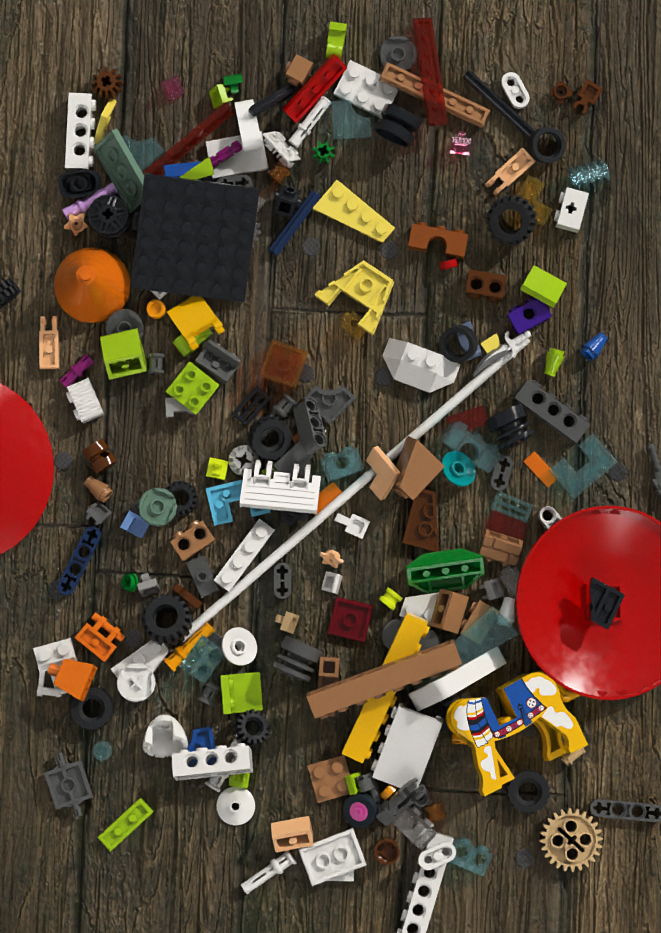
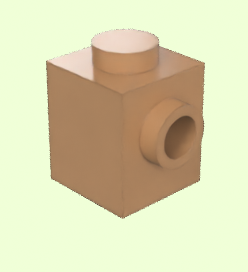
(298, 70)

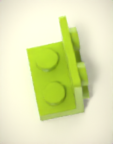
(192, 388)
(241, 692)

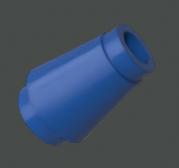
(594, 346)

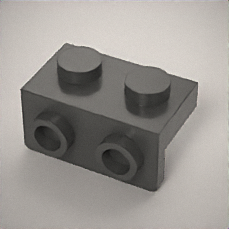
(217, 361)

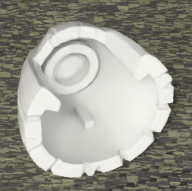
(164, 737)

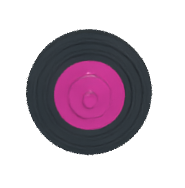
(360, 810)

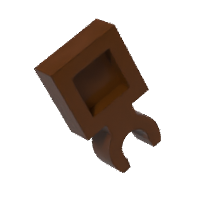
(588, 94)
(190, 600)

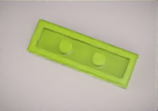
(125, 824)

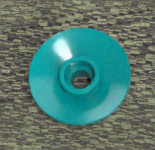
(458, 468)

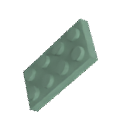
(121, 169)

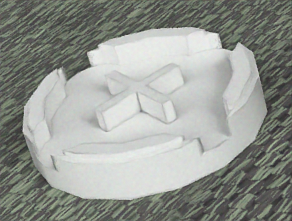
(136, 682)

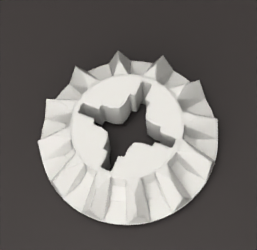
(239, 451)

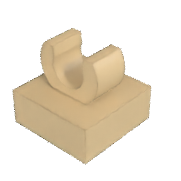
(288, 622)

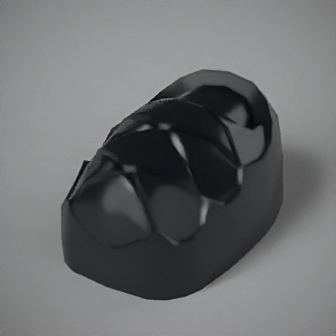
(79, 183)

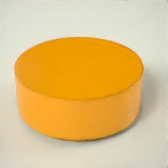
(156, 309)
(388, 791)

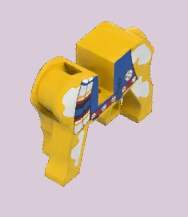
(526, 700)

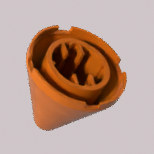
(92, 284)

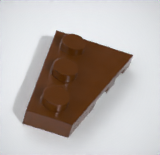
(422, 522)

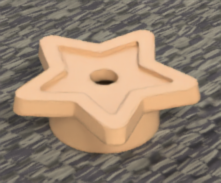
(70, 225)
(332, 558)

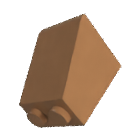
(417, 469)

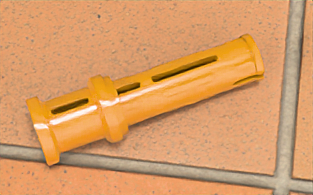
(181, 653)

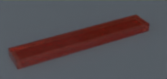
(430, 71)
(191, 139)

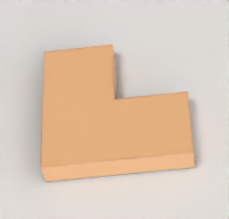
(386, 473)

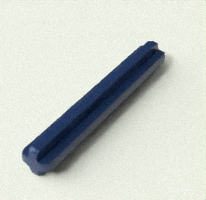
(294, 223)

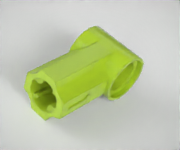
(183, 347)

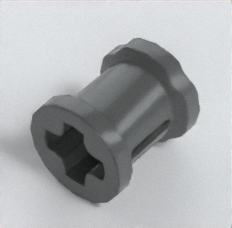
(155, 363)
(209, 693)

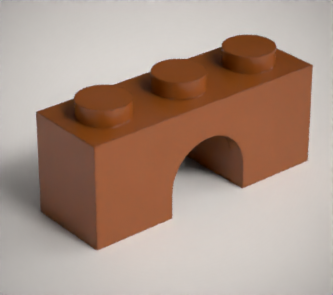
(454, 241)

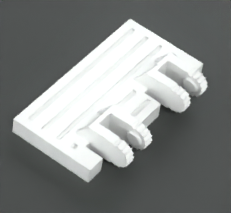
(280, 492)

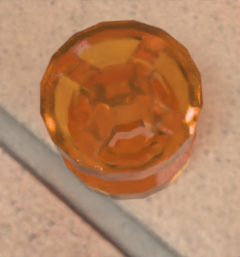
(279, 173)
(435, 812)

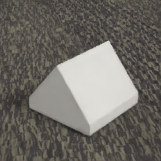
(331, 582)

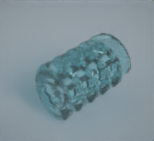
(588, 173)

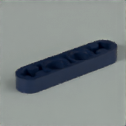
(77, 559)

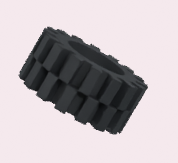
(8, 292)
(191, 493)
(260, 721)

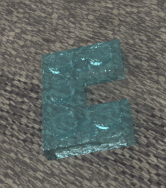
(579, 481)

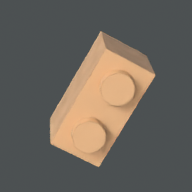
(292, 834)

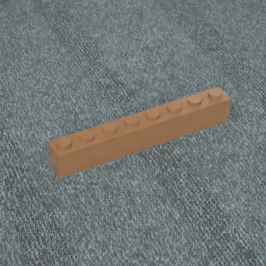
(384, 679)

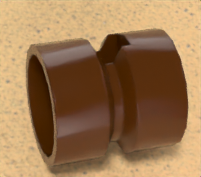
(99, 456)
(386, 850)

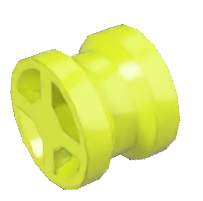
(390, 598)

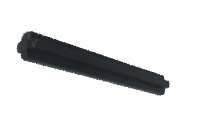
(498, 104)

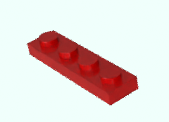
(314, 88)

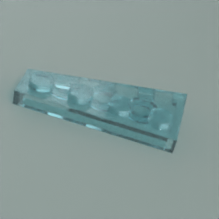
(484, 635)

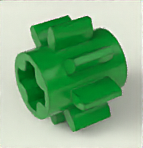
(319, 149)

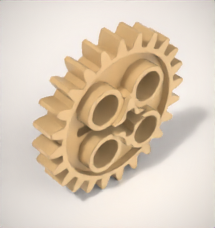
(559, 852)

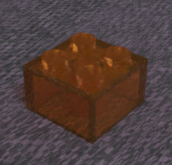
(283, 364)

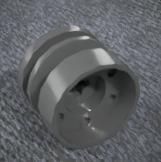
(297, 658)

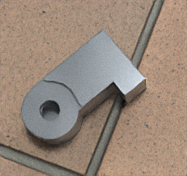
(174, 406)

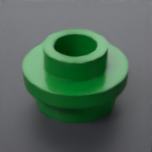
(130, 582)

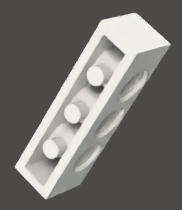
(77, 103)
(241, 765)

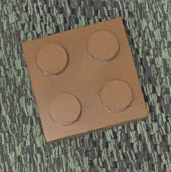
(329, 778)

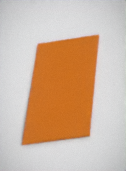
(540, 469)
(327, 496)

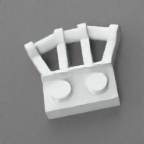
(48, 654)

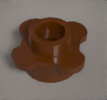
(566, 92)

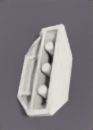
(419, 366)

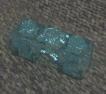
(485, 454)

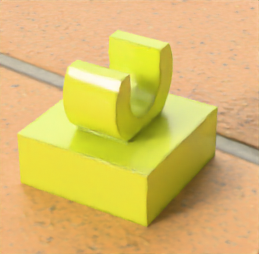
(217, 468)

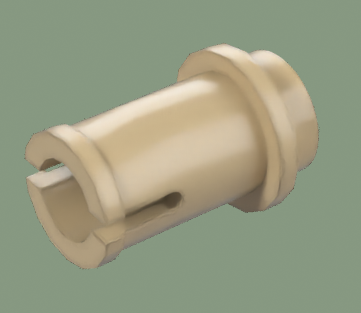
(568, 758)

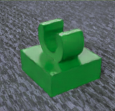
(233, 81)

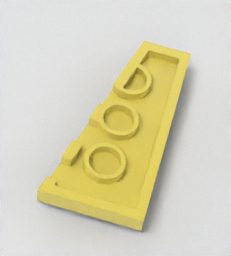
(350, 210)

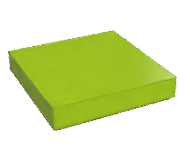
(543, 286)

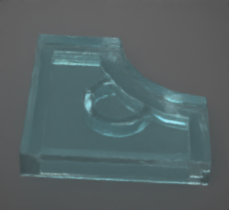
(347, 122)
(144, 151)

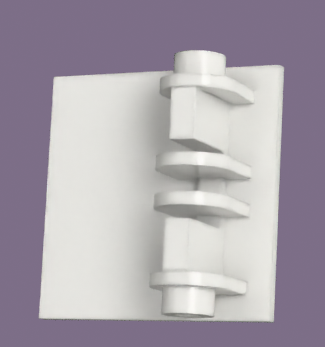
(276, 141)

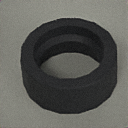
(560, 147)
(444, 345)

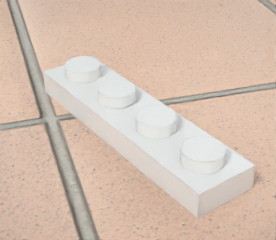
(244, 555)

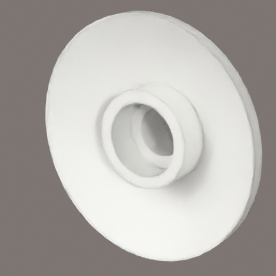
(246, 646)
(235, 795)

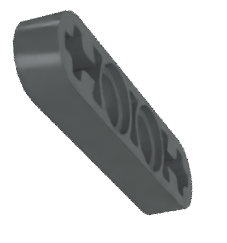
(627, 810)

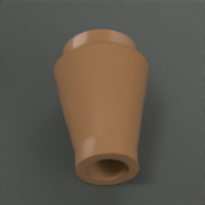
(99, 489)

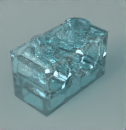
(203, 659)
(467, 860)

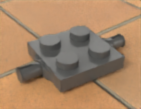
(68, 784)

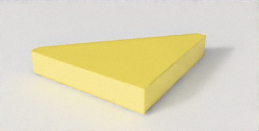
(104, 120)

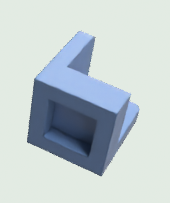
(135, 524)

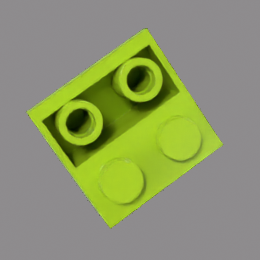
(123, 354)

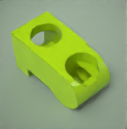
(336, 39)

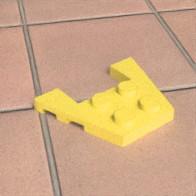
(366, 287)

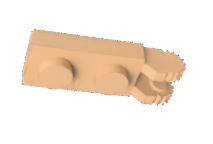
(511, 170)
(49, 345)

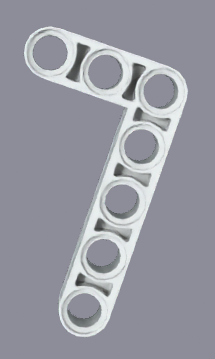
(457, 680)

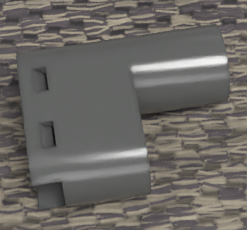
(369, 784)

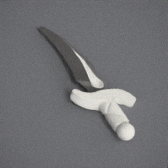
(500, 352)

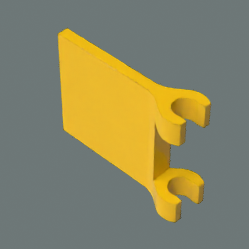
(193, 318)

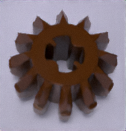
(109, 90)

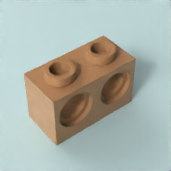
(195, 545)

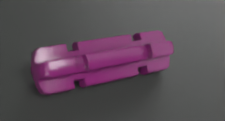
(225, 153)

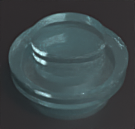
(102, 750)

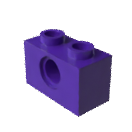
(520, 323)

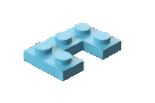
(219, 500)

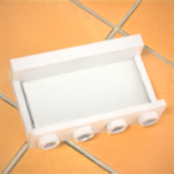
(406, 746)

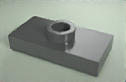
(202, 576)

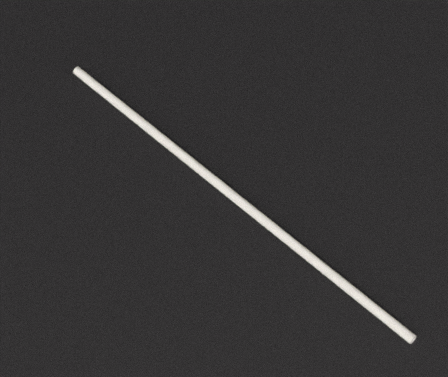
(348, 493)

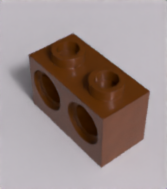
(485, 279)

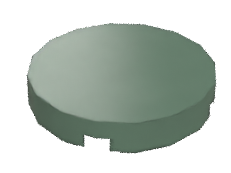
(157, 507)

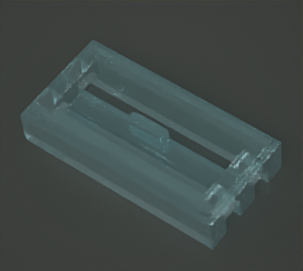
(496, 501)

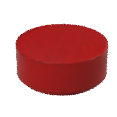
(448, 264)

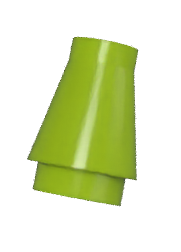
(553, 361)

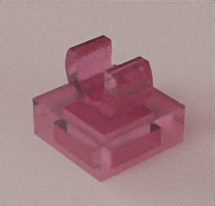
(172, 88)
(460, 144)

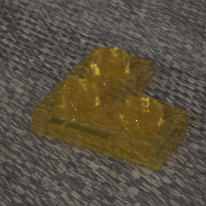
(531, 190)

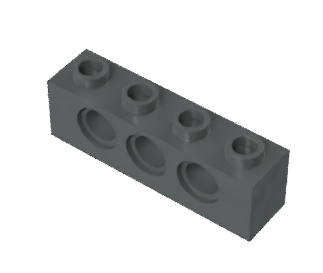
(564, 410)

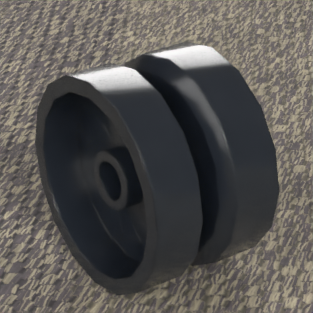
(397, 125)

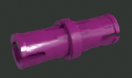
(76, 371)

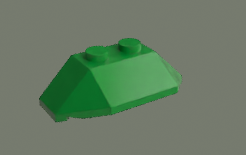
(445, 570)

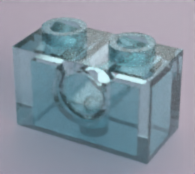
(353, 466)

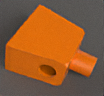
(73, 677)

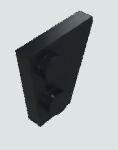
(603, 603)

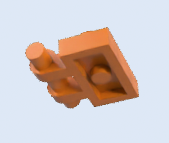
(96, 641)

